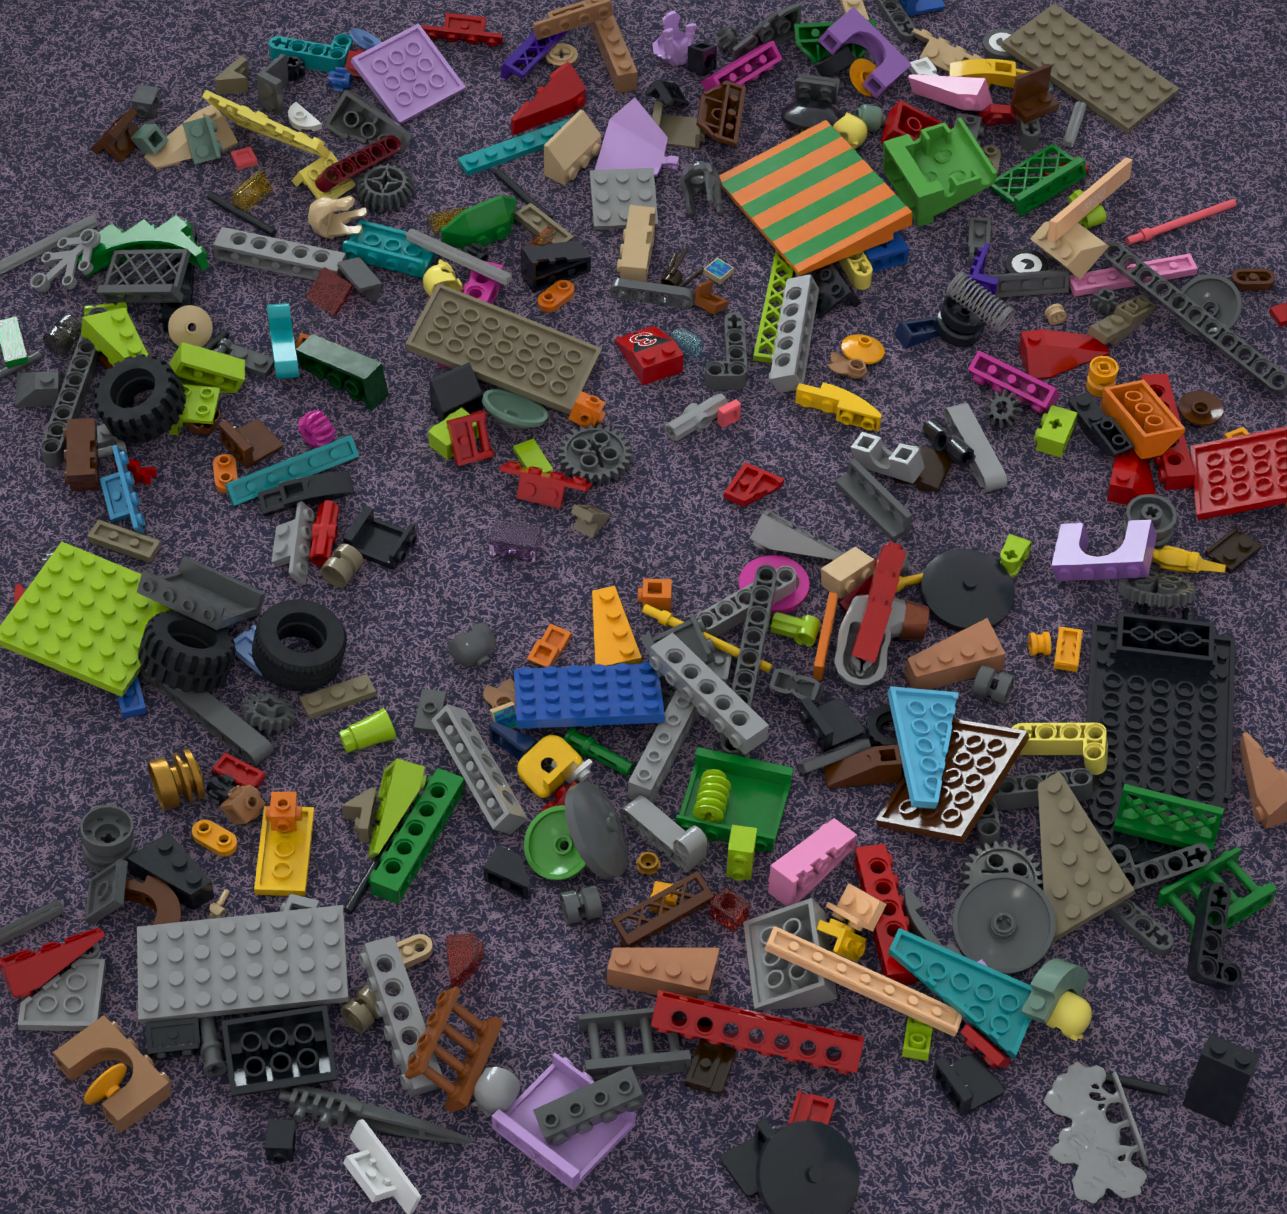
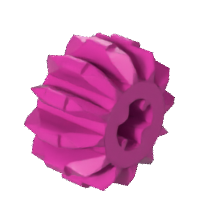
(316, 429)

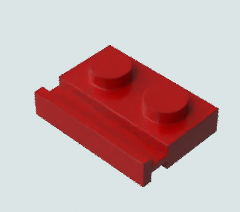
(812, 1108)

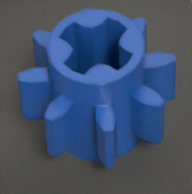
(340, 79)

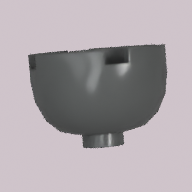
(473, 647)

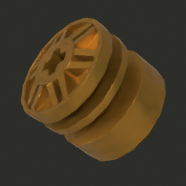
(176, 779)

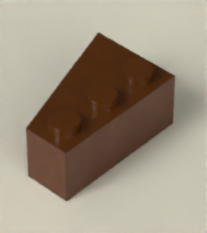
(81, 454)

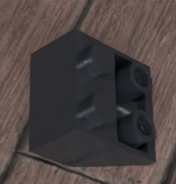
(455, 391)

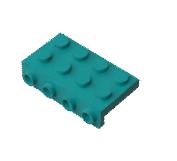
(388, 249)

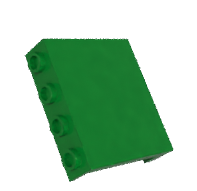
(754, 801)

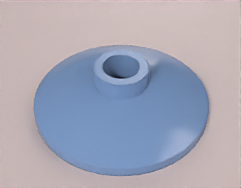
(363, 39)

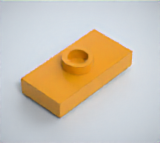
(1068, 649)

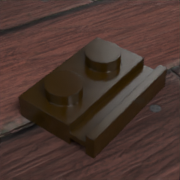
(1233, 550)
(710, 1067)

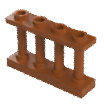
(476, 1050)

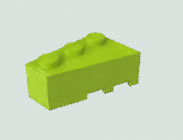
(208, 368)

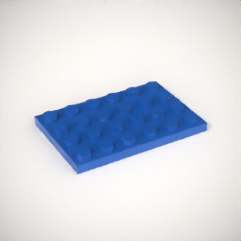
(588, 695)

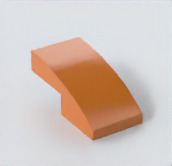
(550, 646)

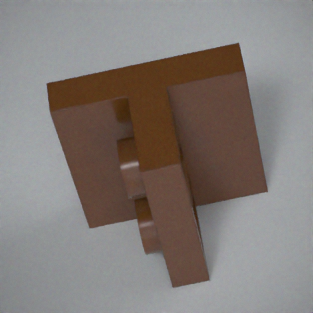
(117, 137)

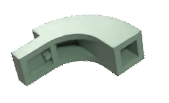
(1050, 984)

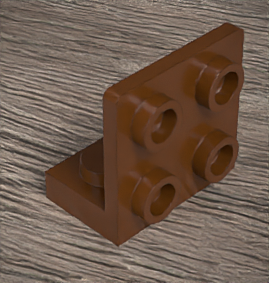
(1032, 96)
(250, 442)

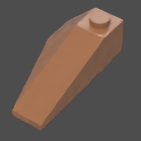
(1265, 783)

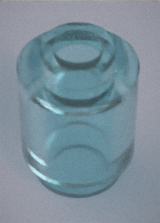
(688, 341)

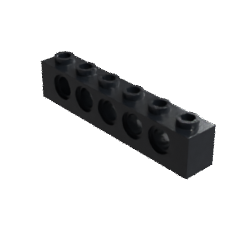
(186, 288)

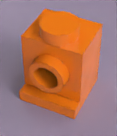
(656, 593)

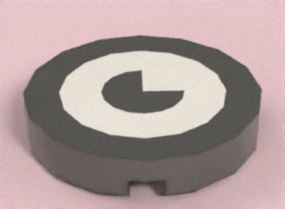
(992, 44)

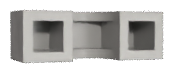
(903, 463)

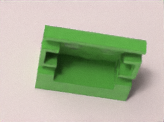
(936, 169)

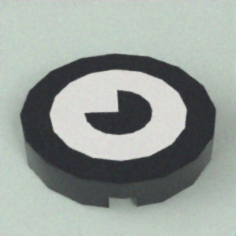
(1025, 261)

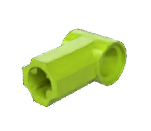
(1095, 217)
(802, 629)

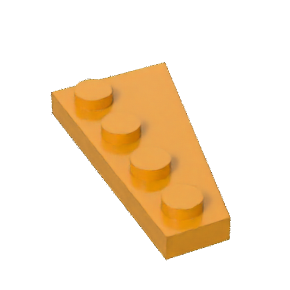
(612, 632)

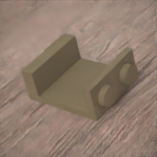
(679, 129)

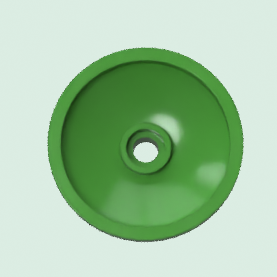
(545, 845)

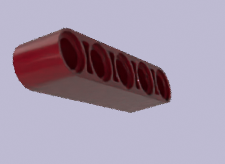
(357, 163)

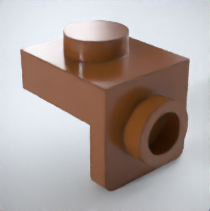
(707, 300)

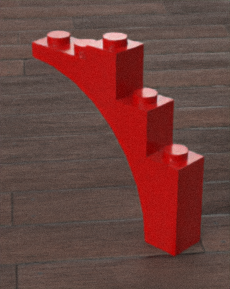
(879, 601)

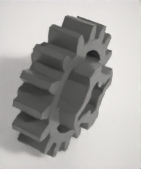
(268, 712)

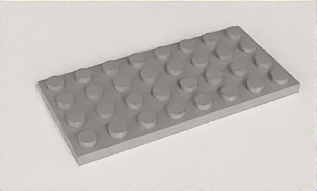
(242, 964)

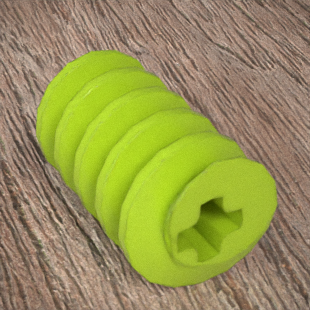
(712, 796)

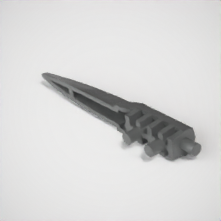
(349, 1109)

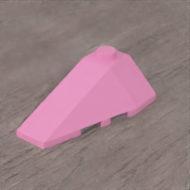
(959, 92)

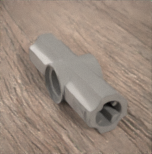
(695, 417)

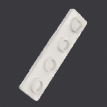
(378, 1171)

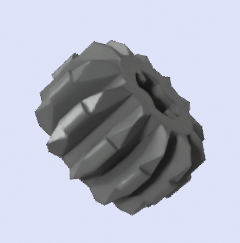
(1011, 406)

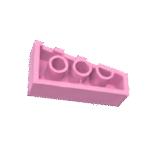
(810, 862)

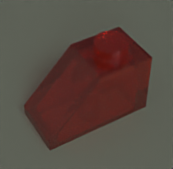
(463, 957)

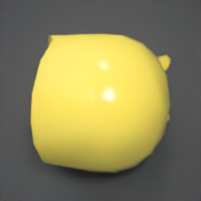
(852, 130)
(441, 274)
(1071, 1015)

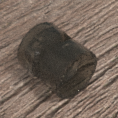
(63, 335)

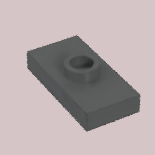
(429, 706)

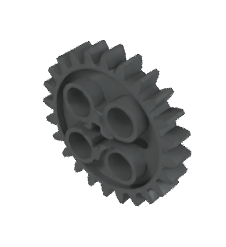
(608, 446)
(1170, 592)
(1008, 859)

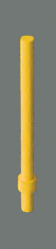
(666, 618)

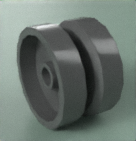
(1155, 509)

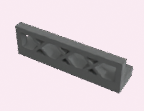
(873, 501)

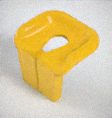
(537, 779)

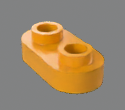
(212, 838)

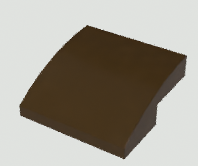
(936, 469)

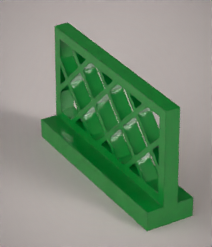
(1044, 187)
(1171, 830)

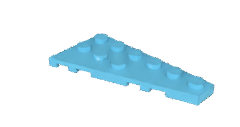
(923, 737)

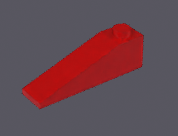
(557, 99)
(1052, 352)
(1130, 478)
(31, 969)

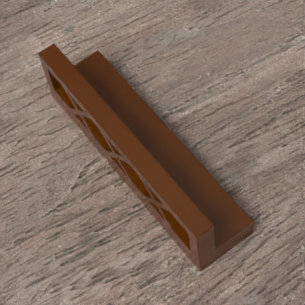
(667, 919)

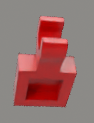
(140, 474)

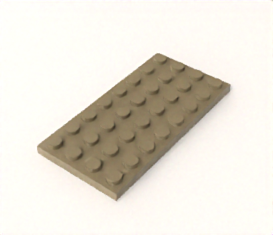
(1090, 68)
(503, 348)

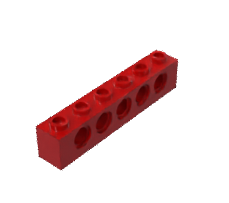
(1175, 463)
(876, 859)

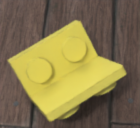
(311, 172)

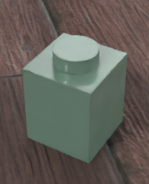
(149, 139)

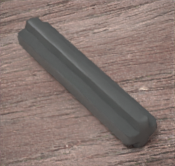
(30, 921)

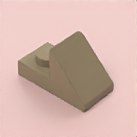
(233, 78)
(589, 519)
(362, 811)

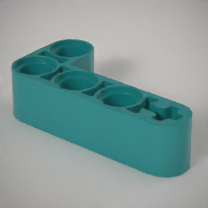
(315, 55)
(282, 341)

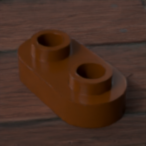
(1253, 278)

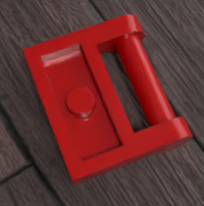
(463, 438)

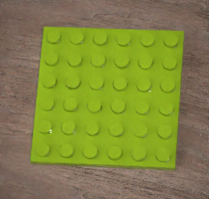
(82, 619)

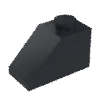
(507, 871)

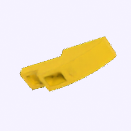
(994, 70)
(846, 405)

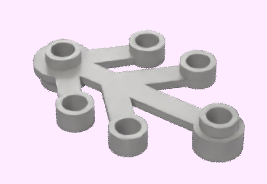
(85, 243)

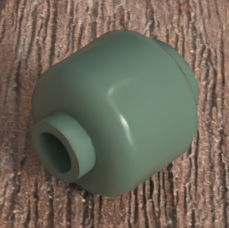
(872, 117)

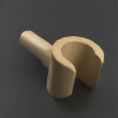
(216, 908)

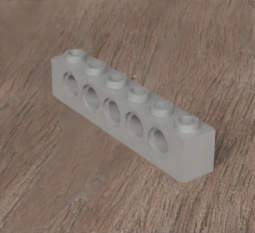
(275, 254)
(794, 333)
(708, 693)
(662, 748)
(479, 769)
(387, 953)

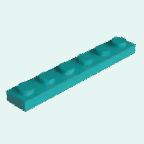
(509, 149)
(292, 468)

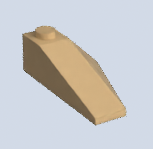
(177, 148)

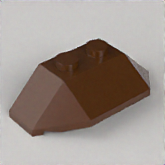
(722, 112)

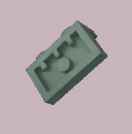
(202, 140)

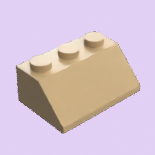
(571, 148)
(1074, 250)

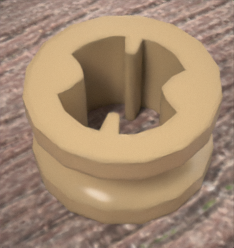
(1055, 314)

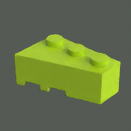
(113, 335)

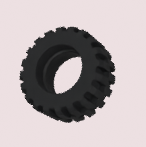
(128, 380)
(186, 652)

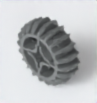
(385, 188)

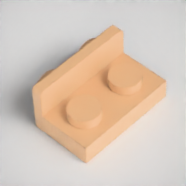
(859, 908)

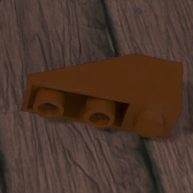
(867, 767)

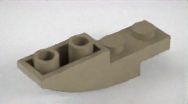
(1123, 321)

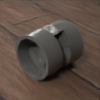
(985, 681)
(580, 905)

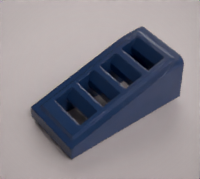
(908, 338)
(510, 740)

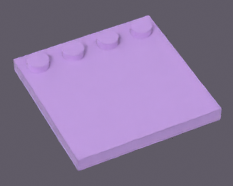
(408, 74)

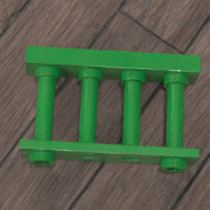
(1239, 908)

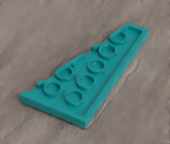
(975, 991)

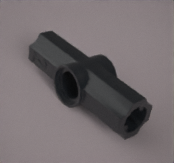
(948, 442)

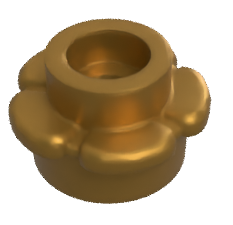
(648, 858)

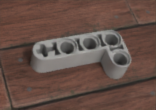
(680, 846)

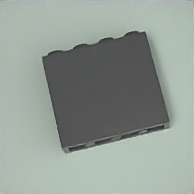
(203, 594)

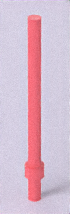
(1147, 234)

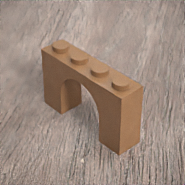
(104, 1042)

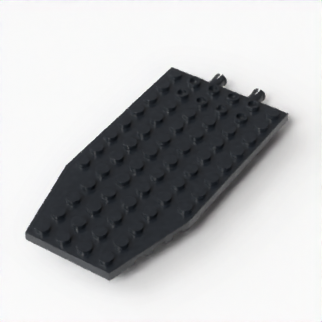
(1167, 718)

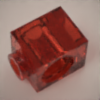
(732, 918)

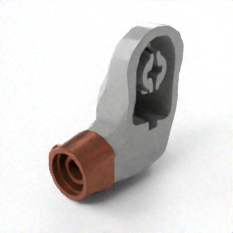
(906, 621)

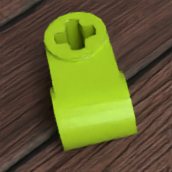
(1014, 553)

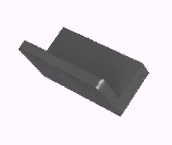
(361, 277)

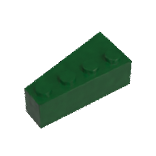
(344, 369)

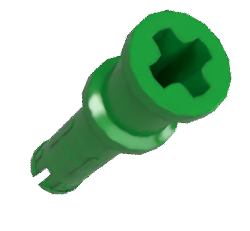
(588, 747)

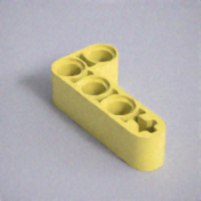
(858, 270)
(1068, 739)

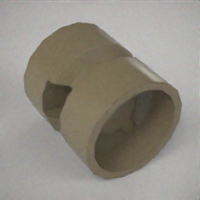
(342, 565)
(361, 1011)

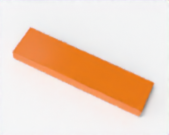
(825, 636)

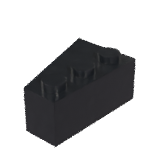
(553, 262)
(173, 866)

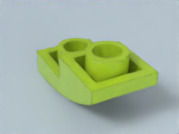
(917, 1040)

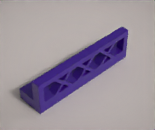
(523, 53)

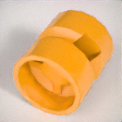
(1101, 374)

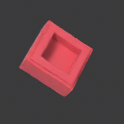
(244, 158)
(729, 413)

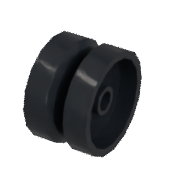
(957, 324)

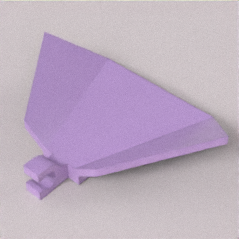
(634, 142)

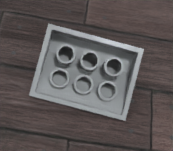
(775, 980)

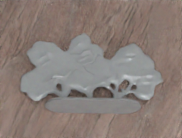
(1092, 1139)

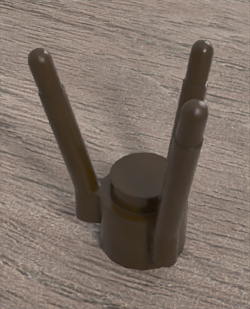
(674, 276)

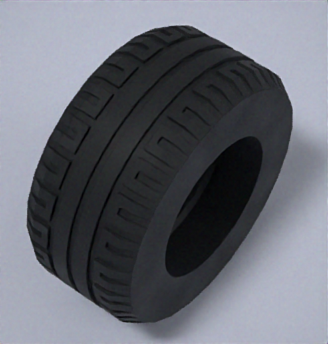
(296, 669)

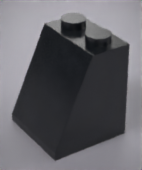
(1221, 1080)

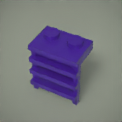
(978, 273)

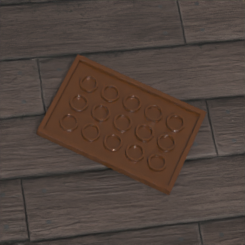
(973, 771)

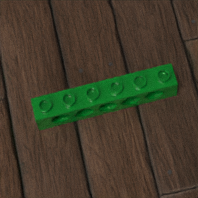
(394, 886)

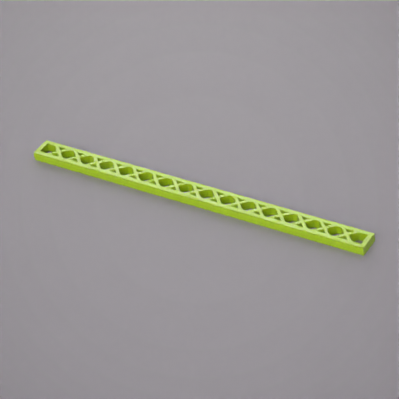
(769, 311)

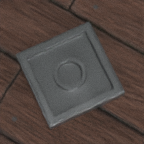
(106, 891)

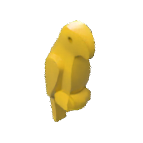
(1184, 561)

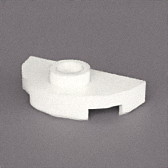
(302, 119)

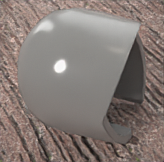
(495, 1090)

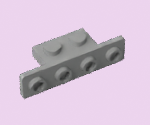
(293, 543)

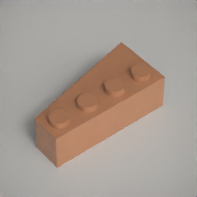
(956, 658)
(665, 969)

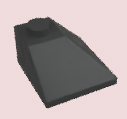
(37, 388)

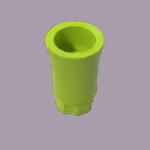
(368, 732)

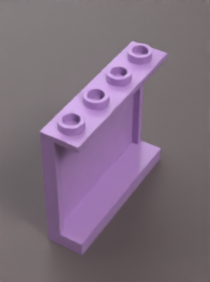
(581, 1152)

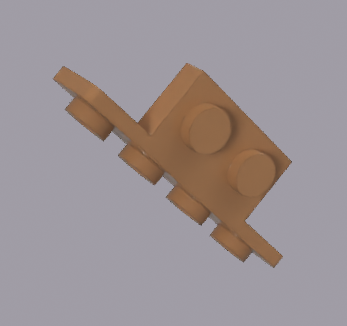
(572, 17)

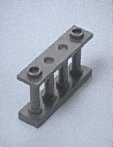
(643, 1065)

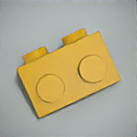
(848, 943)

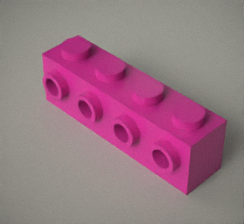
(746, 67)
(1003, 376)

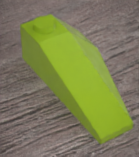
(397, 790)

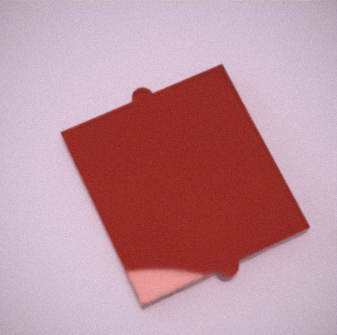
(329, 291)

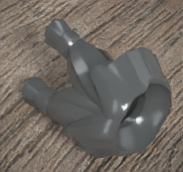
(692, 184)

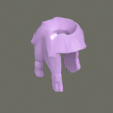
(673, 44)

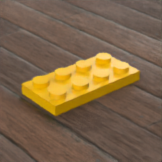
(284, 858)

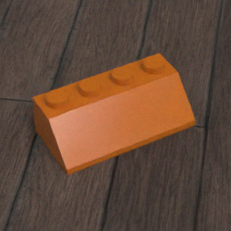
(1142, 417)

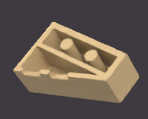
(638, 243)

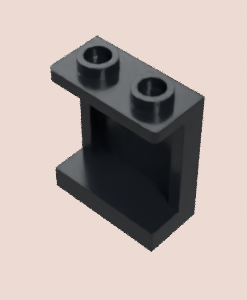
(380, 540)

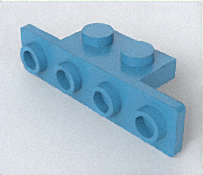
(119, 494)

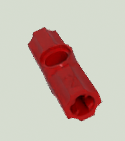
(324, 532)

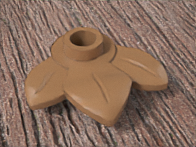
(842, 365)
(499, 696)

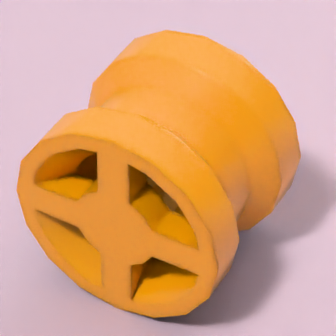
(1039, 643)

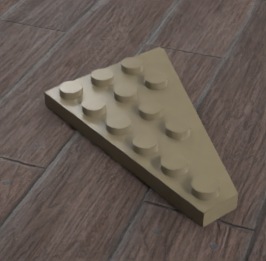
(1076, 863)

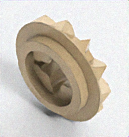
(569, 53)

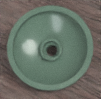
(513, 409)

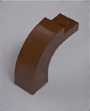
(157, 896)

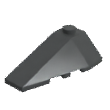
(775, 27)
(363, 121)

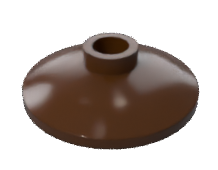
(1200, 408)

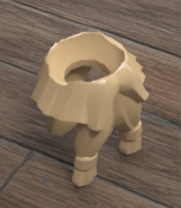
(332, 225)

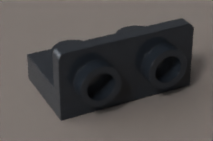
(668, 93)

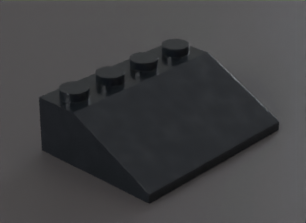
(279, 1051)

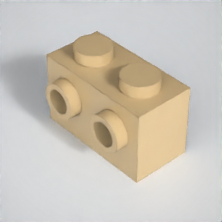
(847, 572)

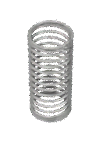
(999, 319)

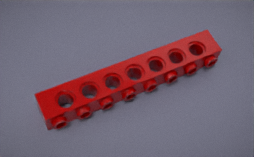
(772, 1026)

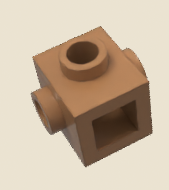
(242, 804)

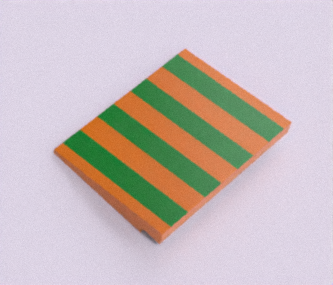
(816, 199)

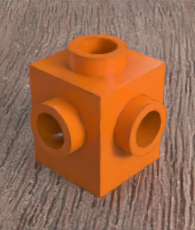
(587, 410)
(283, 811)

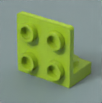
(199, 406)

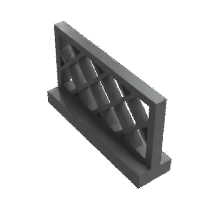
(142, 291)

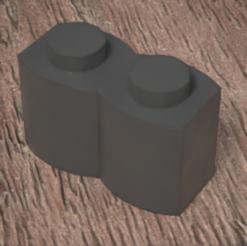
(791, 685)

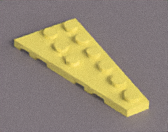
(259, 123)

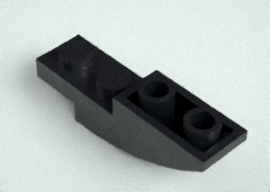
(1099, 428)
(309, 489)

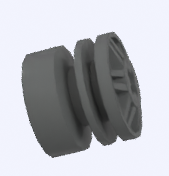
(106, 836)

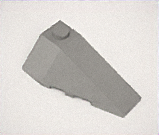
(777, 534)

